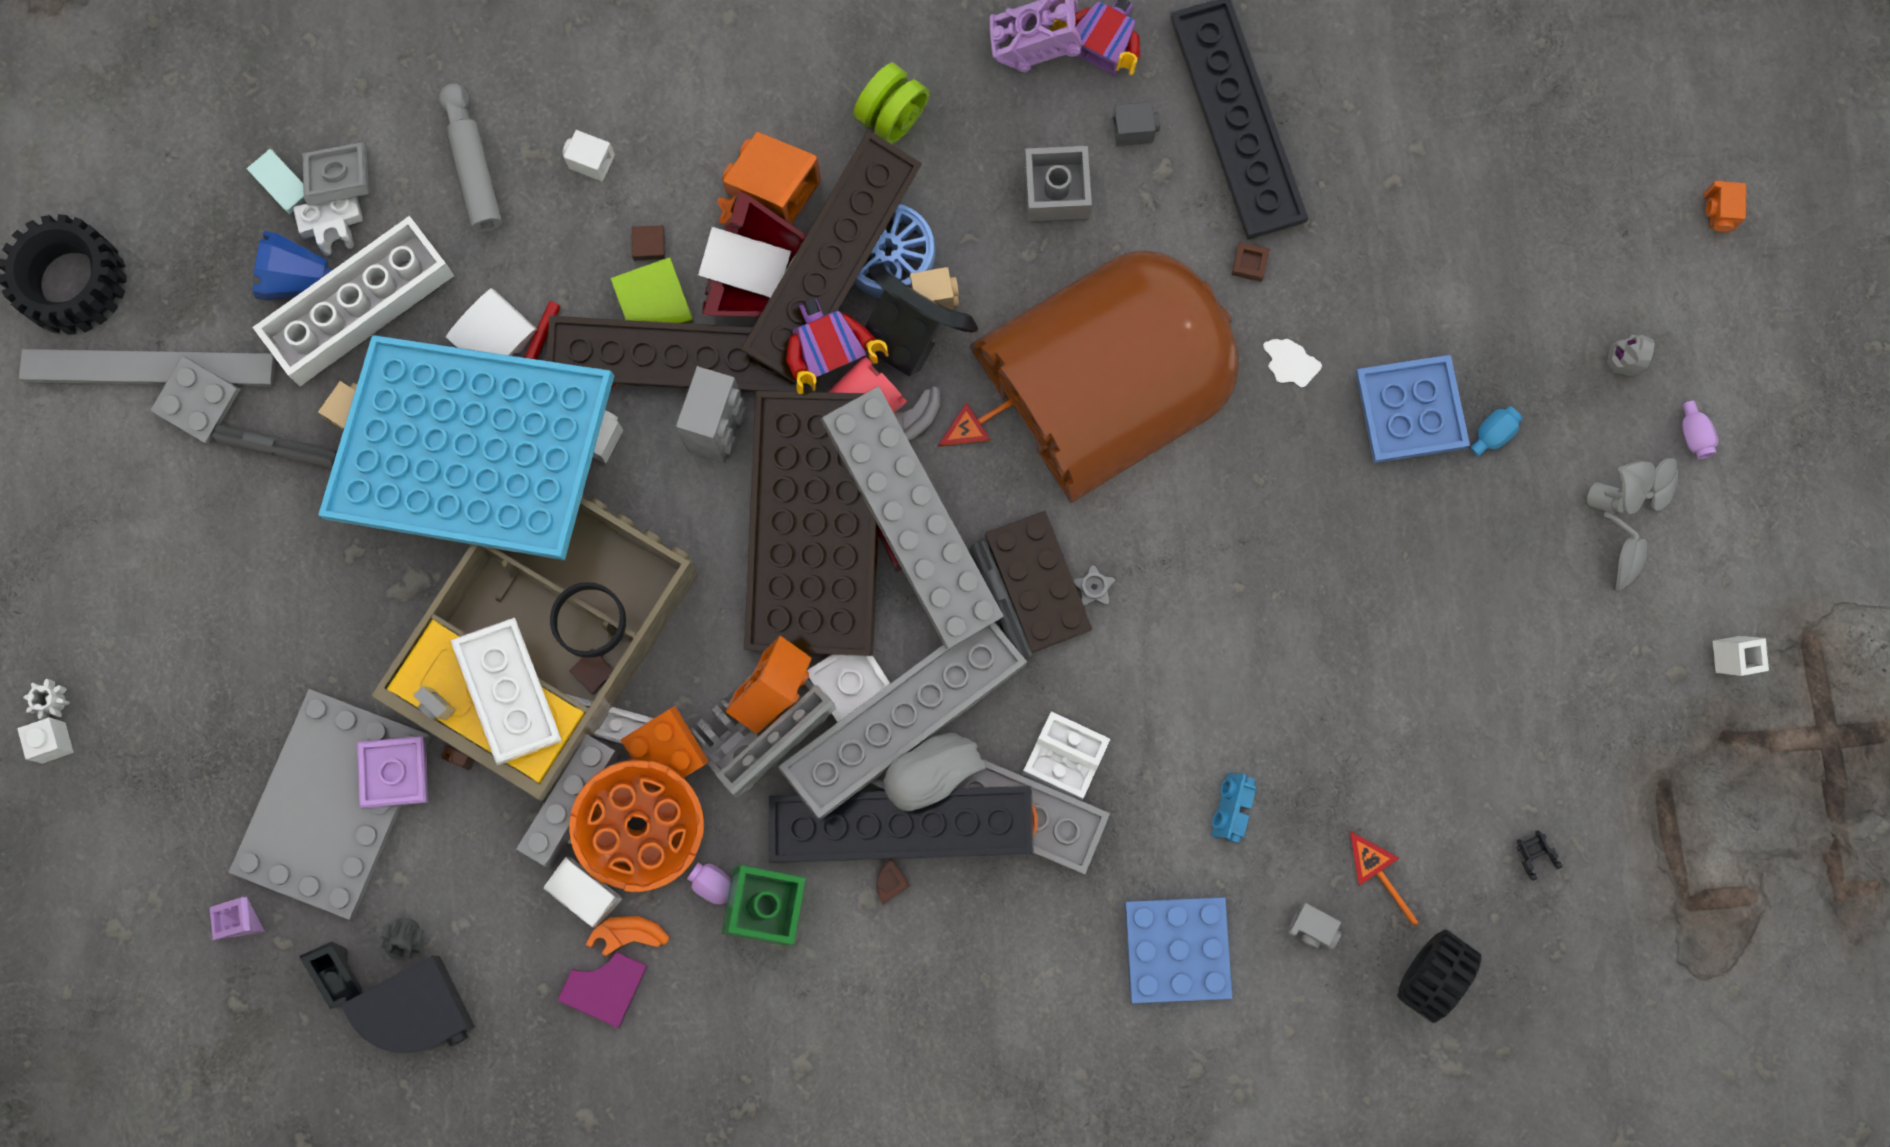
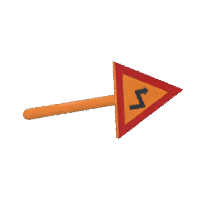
(968, 428)

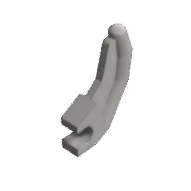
(922, 415)

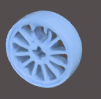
(899, 250)

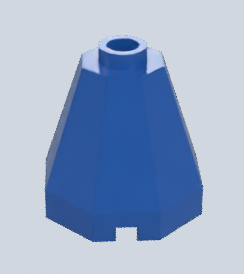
(285, 268)

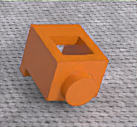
(1726, 205)

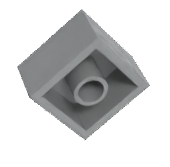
(1057, 183)

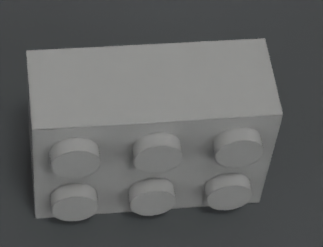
(711, 414)

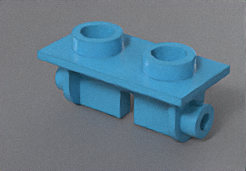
(1235, 793)

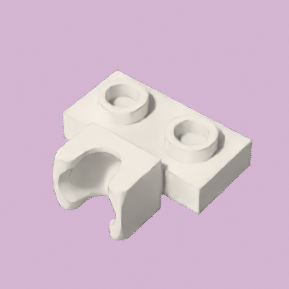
(328, 222)

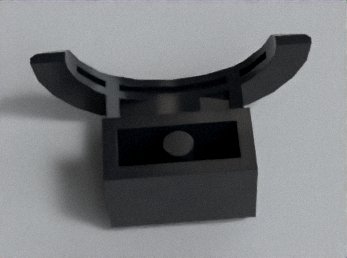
(908, 321)

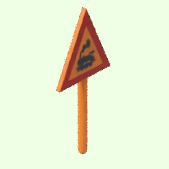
(1371, 861)

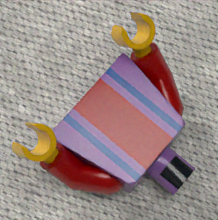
(1107, 36)
(827, 344)

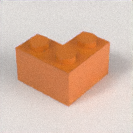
(771, 686)

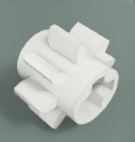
(37, 699)

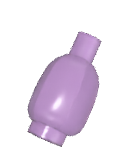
(1699, 432)
(710, 883)

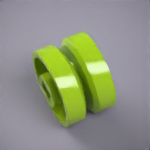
(891, 103)

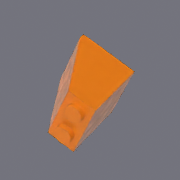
(774, 175)

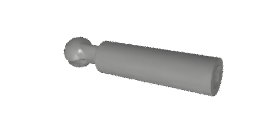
(470, 160)

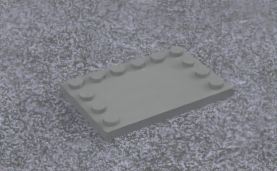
(309, 824)

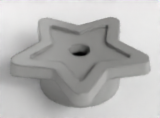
(1102, 582)

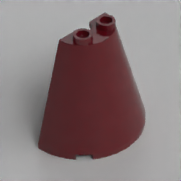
(760, 224)

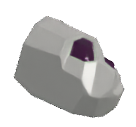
(1631, 355)

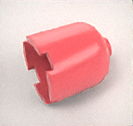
(863, 378)

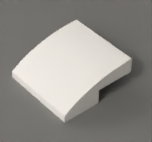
(492, 327)
(1066, 756)

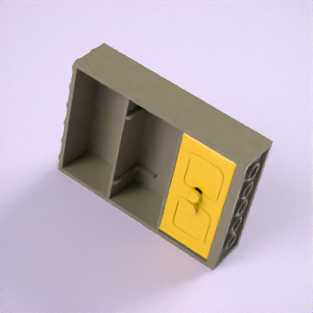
(505, 585)

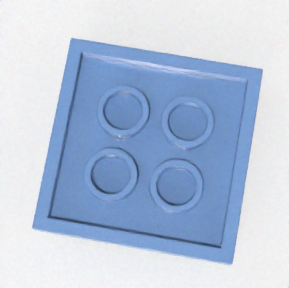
(1412, 409)
(1178, 950)

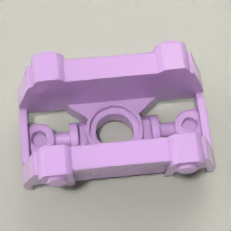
(1039, 43)

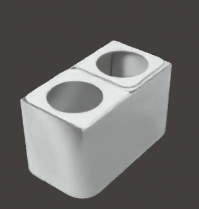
(582, 892)

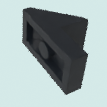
(331, 973)

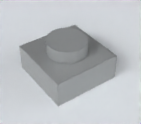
(433, 704)

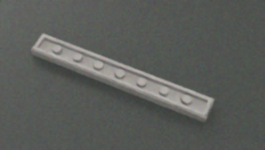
(140, 366)

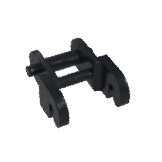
(1540, 838)

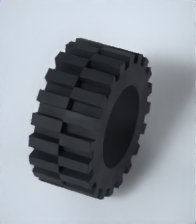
(35, 252)

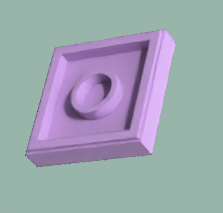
(392, 772)

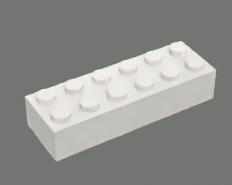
(353, 301)

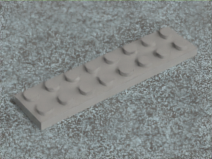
(912, 517)
(900, 718)
(1066, 826)

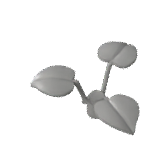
(1639, 483)

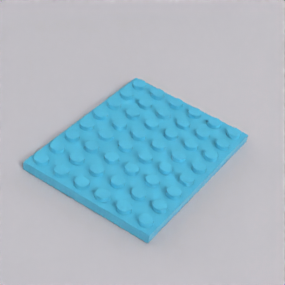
(467, 446)

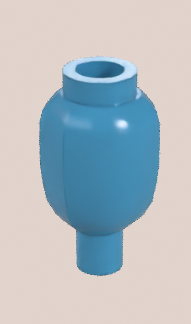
(1497, 430)

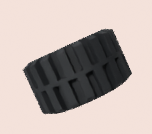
(1439, 976)

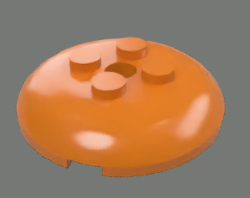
(640, 857)

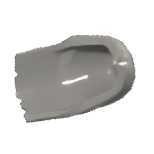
(931, 771)

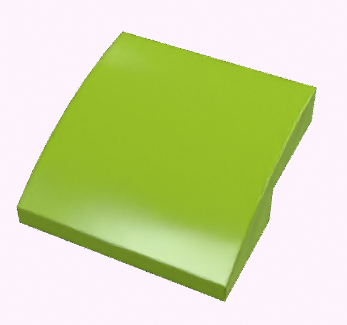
(652, 294)

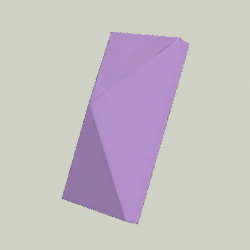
(234, 919)

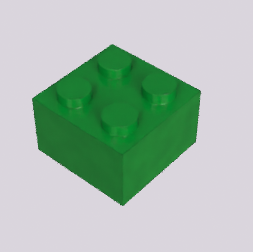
(763, 905)

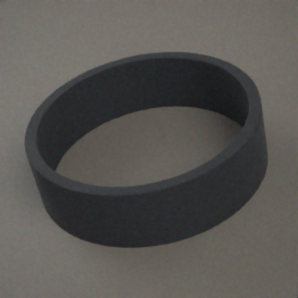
(568, 593)

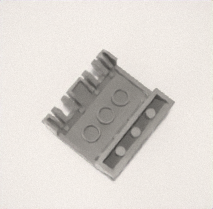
(744, 756)

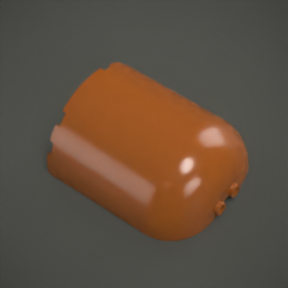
(1114, 366)

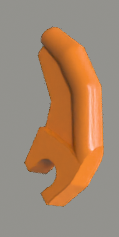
(627, 929)

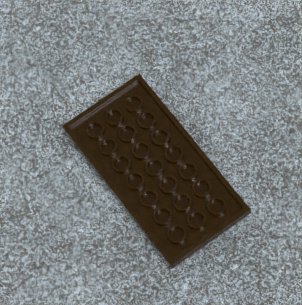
(807, 533)

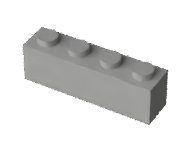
(550, 828)

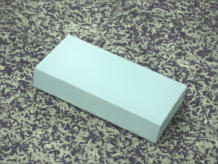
(278, 180)

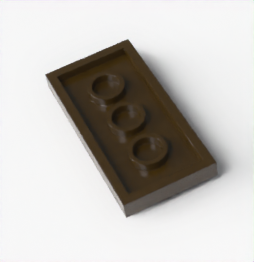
(1038, 581)

